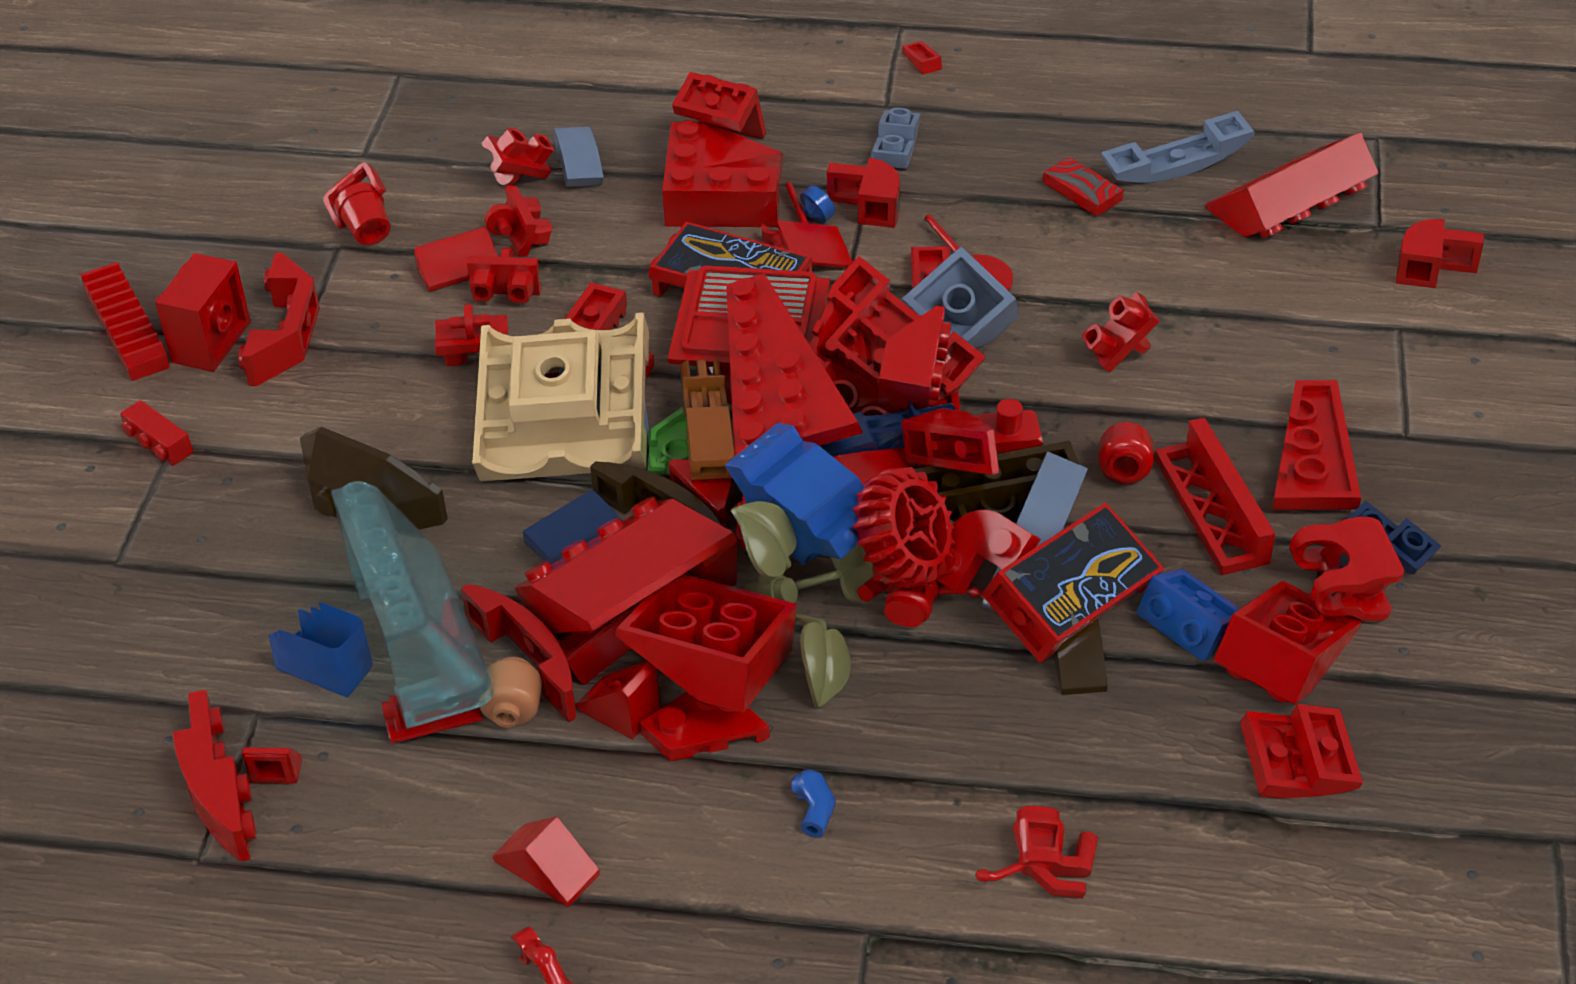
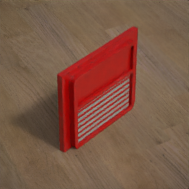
(703, 313)

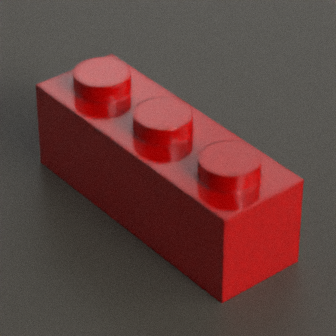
(156, 433)

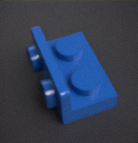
(1186, 611)

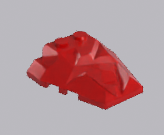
(854, 334)

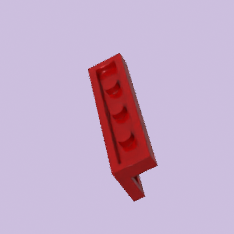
(1227, 499)

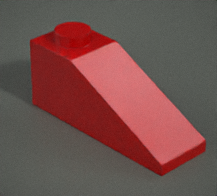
(950, 441)

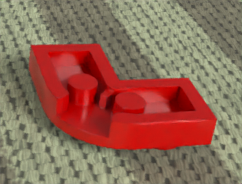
(982, 537)

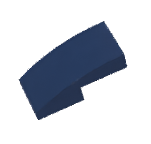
(1408, 540)

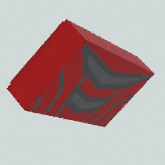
(1083, 186)

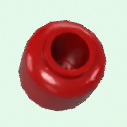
(1126, 453)

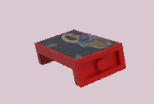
(703, 246)
(1071, 581)

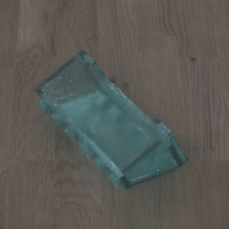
(418, 610)

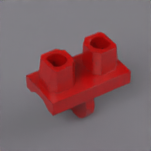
(517, 156)
(519, 221)
(503, 275)
(1125, 331)
(463, 334)

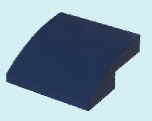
(567, 525)

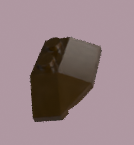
(338, 460)
(999, 492)

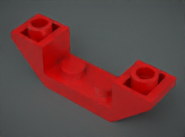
(275, 351)

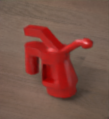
(911, 605)
(1040, 845)

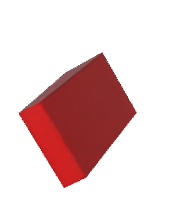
(922, 57)

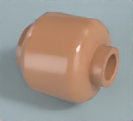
(516, 692)

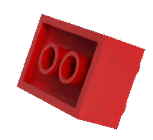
(1284, 642)

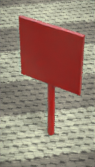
(816, 240)

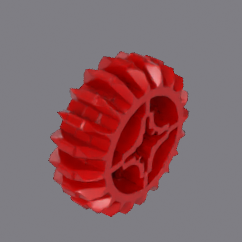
(904, 527)

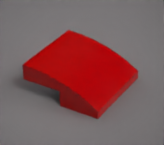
(1300, 752)

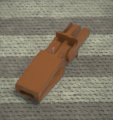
(707, 421)

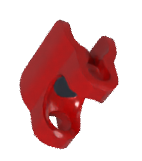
(1354, 561)

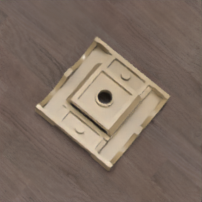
(552, 424)

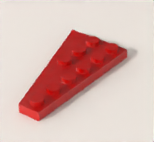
(778, 372)

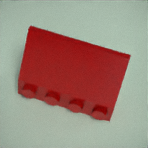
(620, 565)

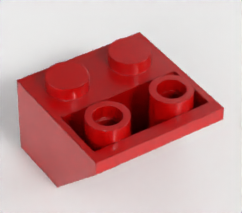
(911, 364)

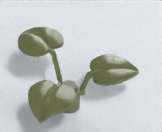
(769, 542)

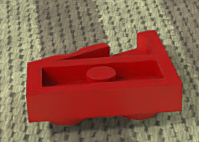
(696, 727)

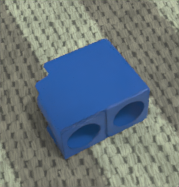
(329, 651)

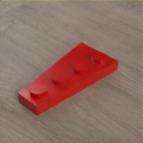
(1317, 453)

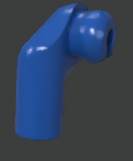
(820, 798)

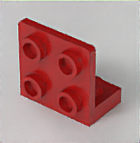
(722, 104)

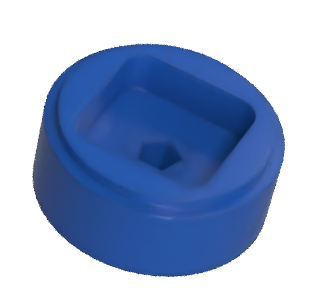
(817, 204)

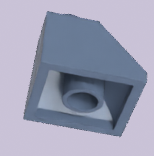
(971, 298)

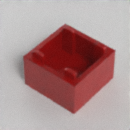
(203, 312)

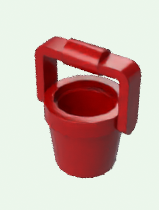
(359, 205)

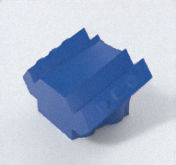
(804, 483)

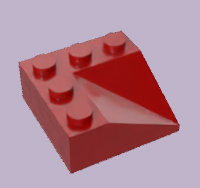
(719, 178)
(712, 638)

